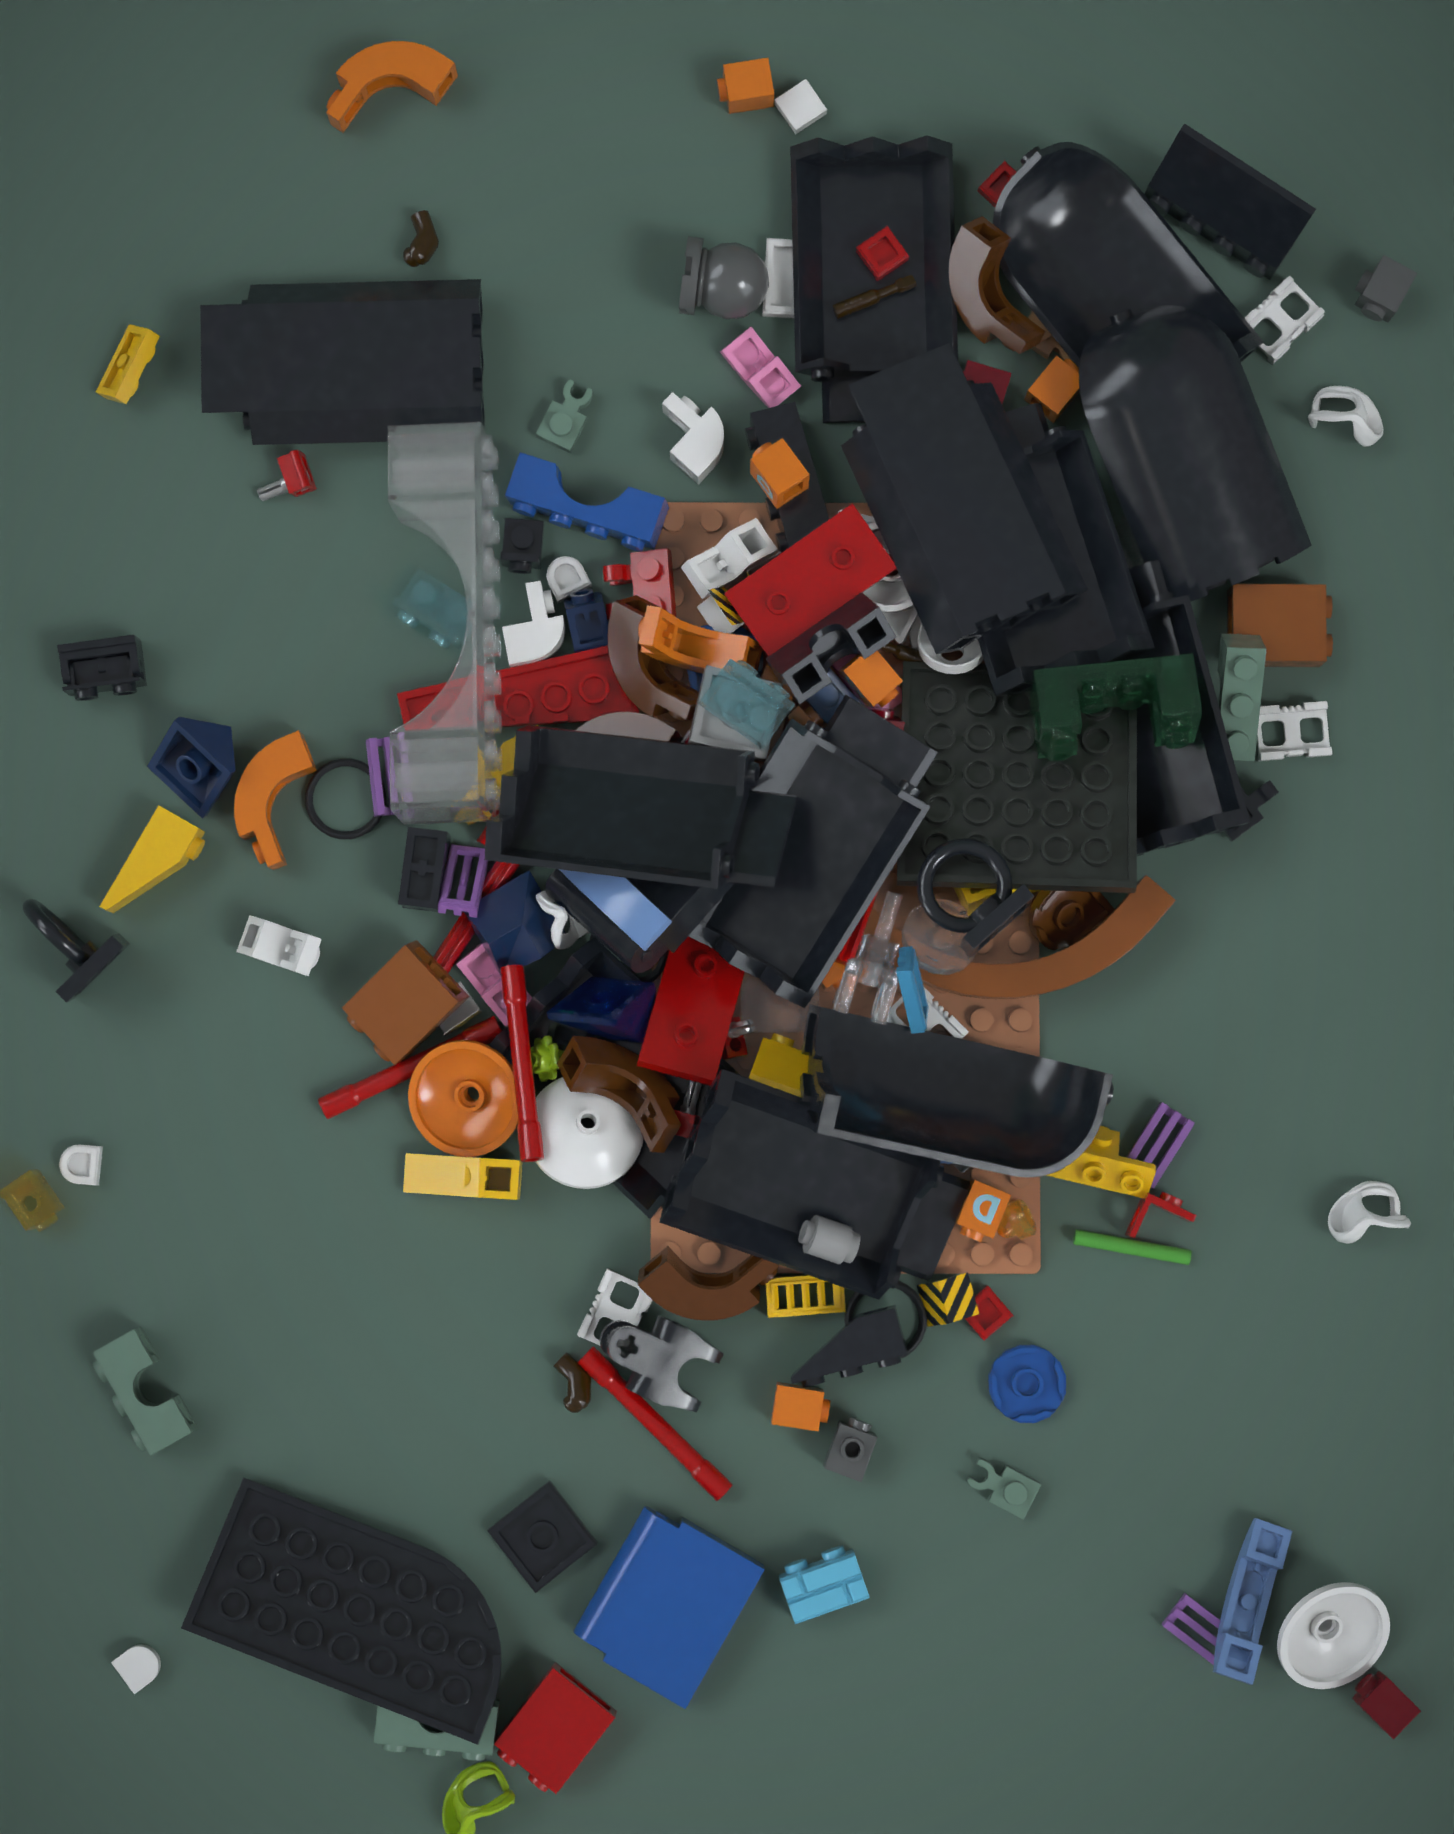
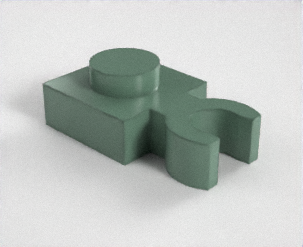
(564, 422)
(1009, 1489)

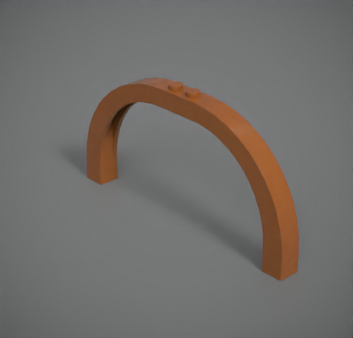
(1092, 954)

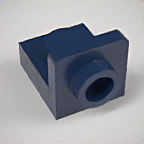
(587, 620)

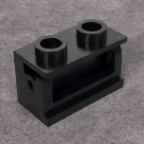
(102, 666)
(423, 868)

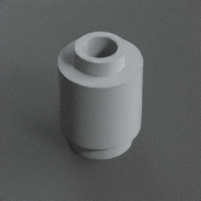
(829, 1240)

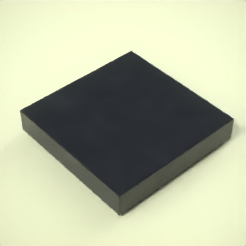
(542, 1536)

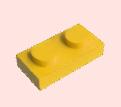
(128, 363)

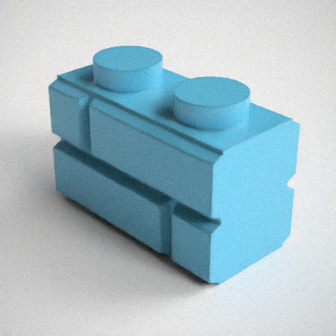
(823, 1584)

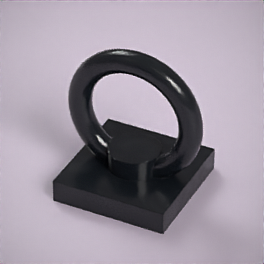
(992, 914)
(84, 959)

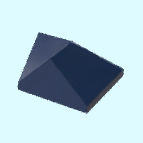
(195, 761)
(513, 923)

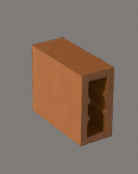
(1286, 618)
(404, 1002)

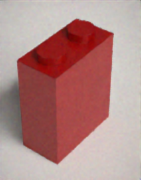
(554, 1729)

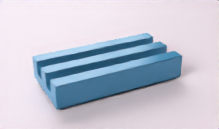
(912, 989)

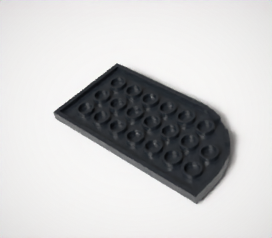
(350, 1611)

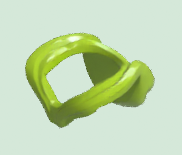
(458, 1815)

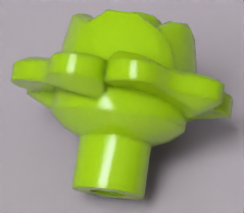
(545, 1058)

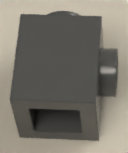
(1383, 289)
(850, 1449)

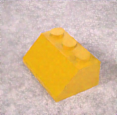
(780, 1064)

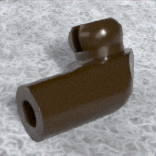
(424, 243)
(579, 1383)

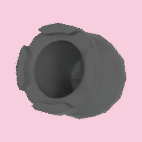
(725, 279)

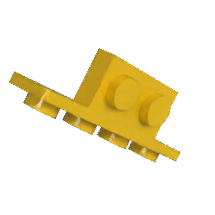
(1105, 1169)

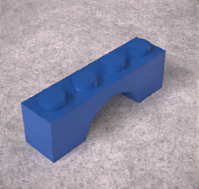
(632, 517)

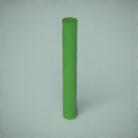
(1132, 1247)

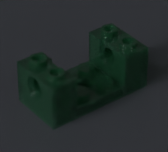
(1161, 682)

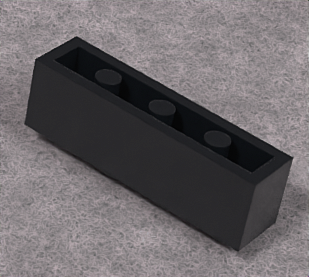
(807, 509)

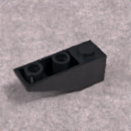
(862, 1341)

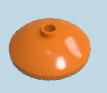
(446, 1111)

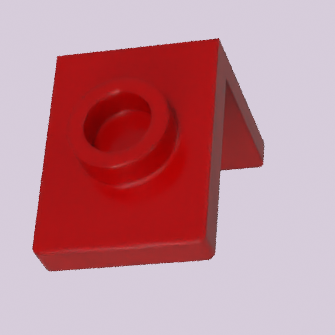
(1165, 1202)

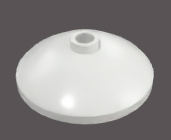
(583, 1155)
(1333, 1635)

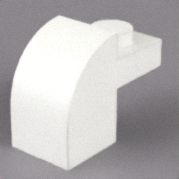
(704, 438)
(730, 558)
(541, 636)
(279, 945)

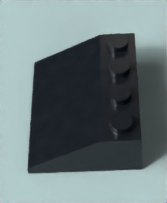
(1228, 203)

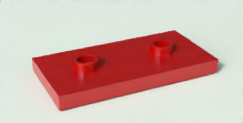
(810, 580)
(691, 1013)

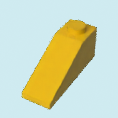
(159, 853)

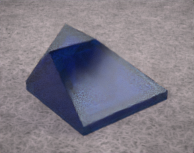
(607, 1008)

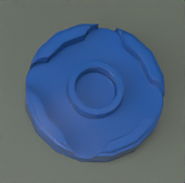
(1027, 1383)

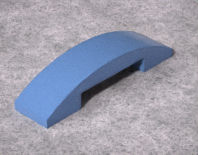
(623, 905)
(1248, 1600)

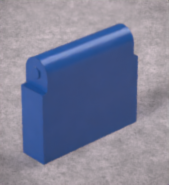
(668, 1604)

